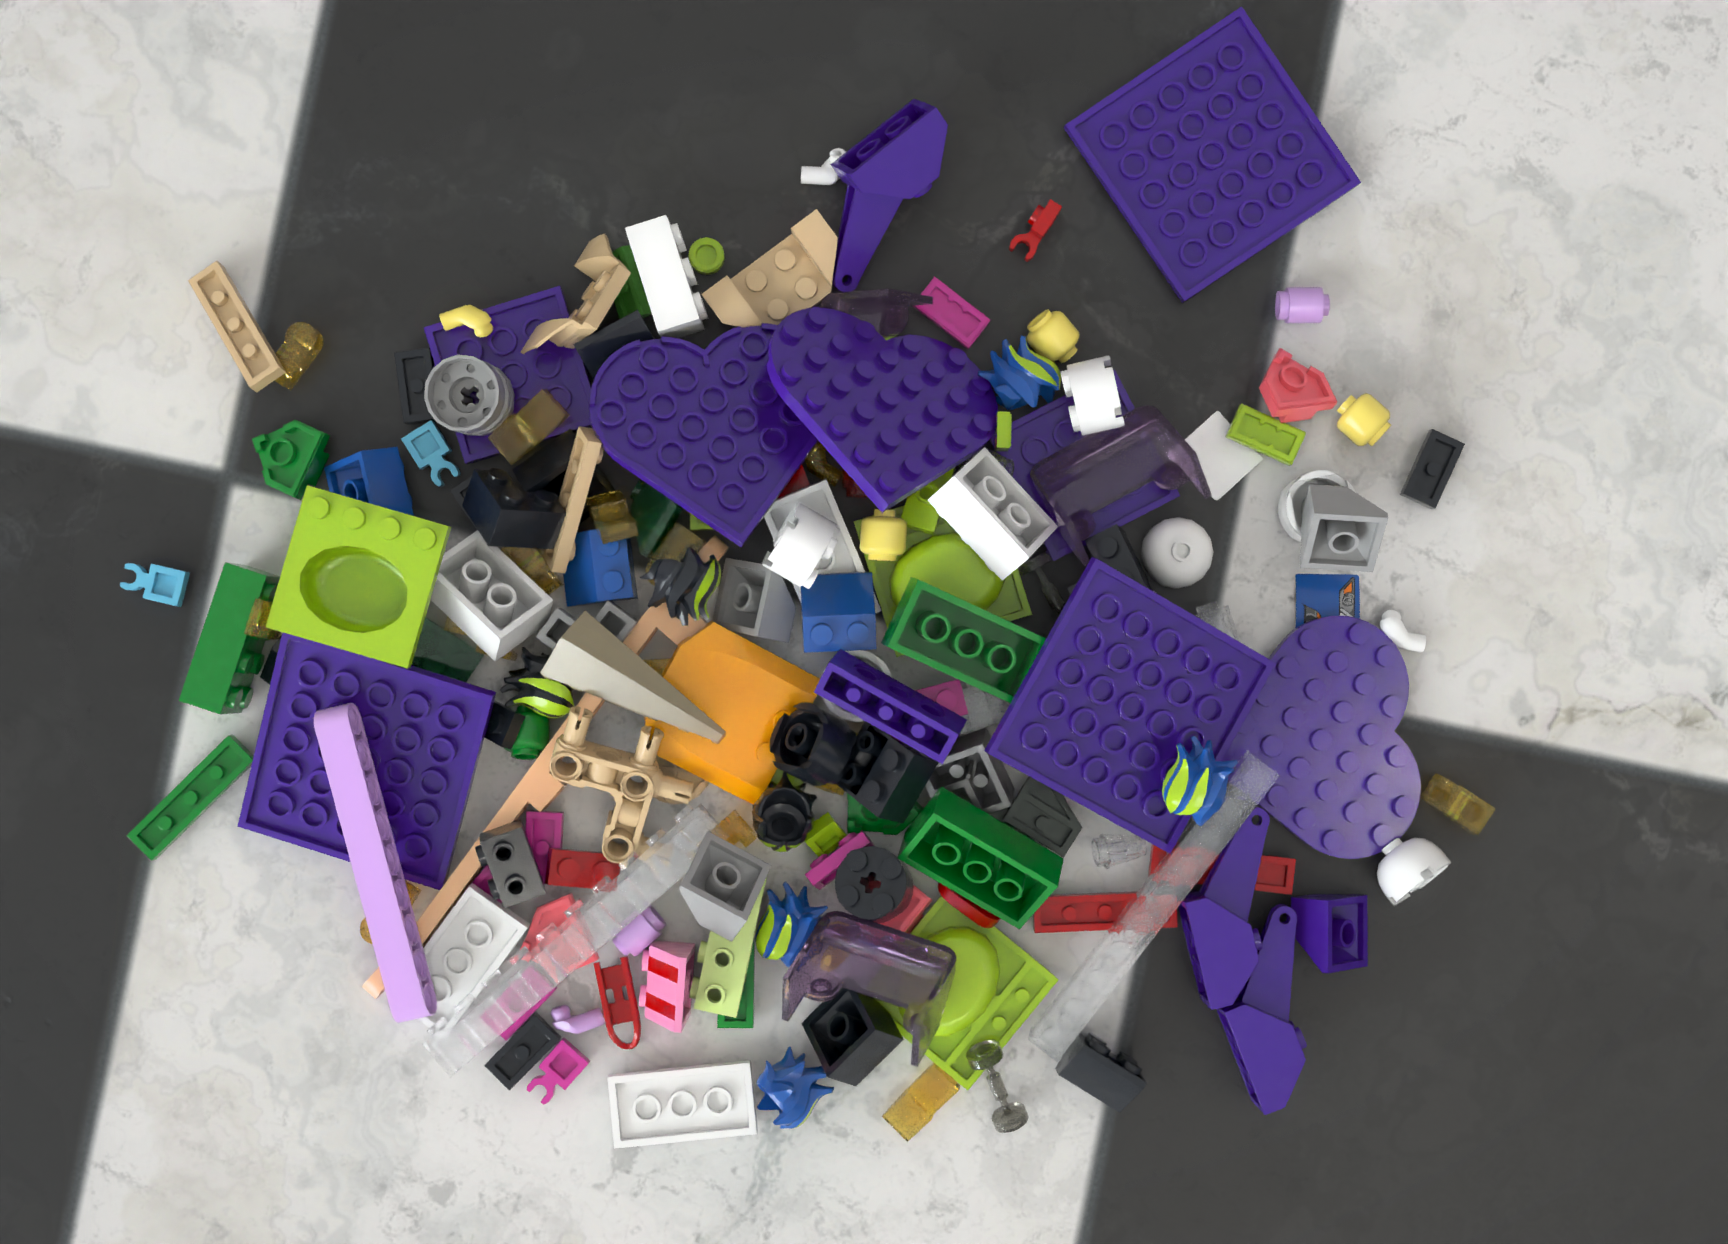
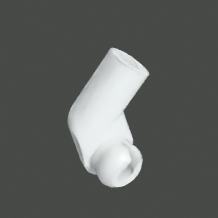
(822, 175)
(1396, 631)

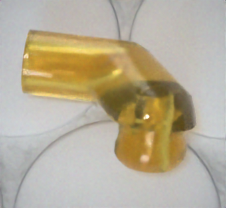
(818, 466)

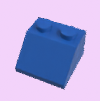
(372, 477)
(599, 571)
(839, 613)

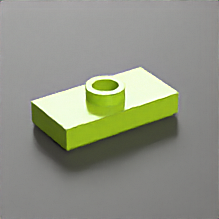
(1265, 434)
(918, 510)

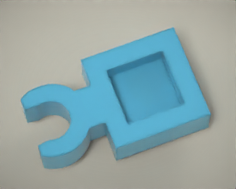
(429, 448)
(160, 584)

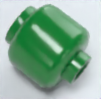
(532, 735)

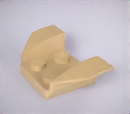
(610, 276)
(782, 280)

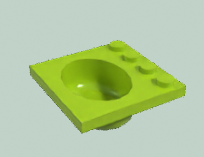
(949, 566)
(358, 577)
(990, 992)

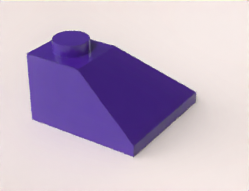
(1333, 930)

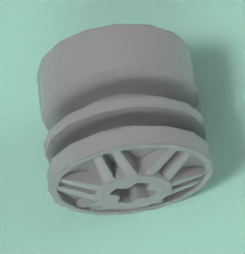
(449, 397)

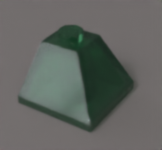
(653, 517)

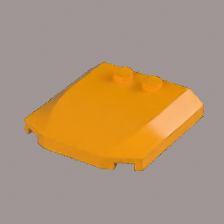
(743, 693)

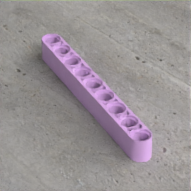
(375, 862)

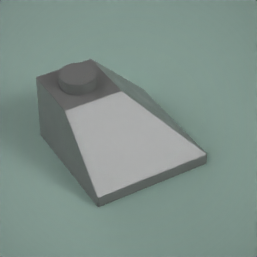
(1340, 530)
(754, 601)
(723, 885)

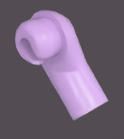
(576, 1023)

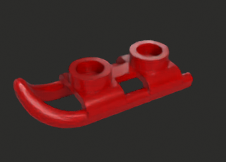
(621, 1010)

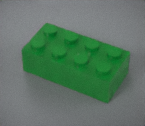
(962, 640)
(225, 655)
(981, 858)

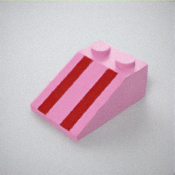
(668, 983)

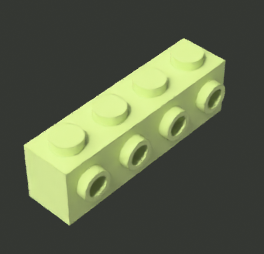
(725, 967)

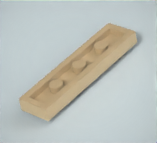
(236, 326)
(574, 491)

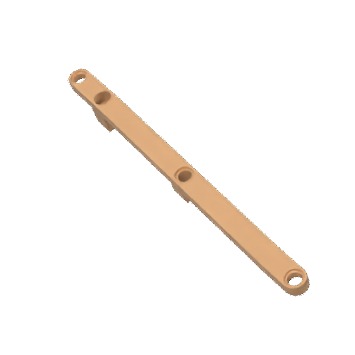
(538, 784)

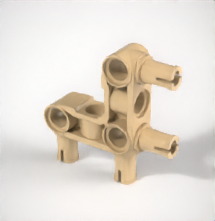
(611, 772)

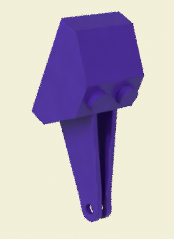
(880, 171)
(1217, 916)
(1258, 1021)

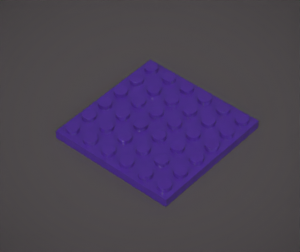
(1212, 154)
(1118, 694)
(421, 738)

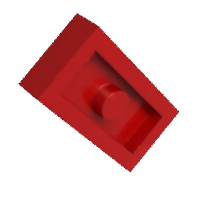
(578, 868)

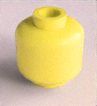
(1053, 336)
(1363, 419)
(883, 536)

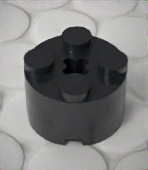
(812, 745)
(880, 903)

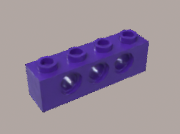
(890, 706)

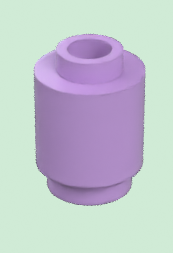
(1301, 305)
(640, 932)

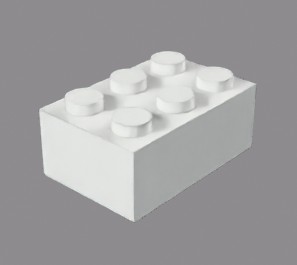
(667, 277)
(993, 514)
(489, 596)

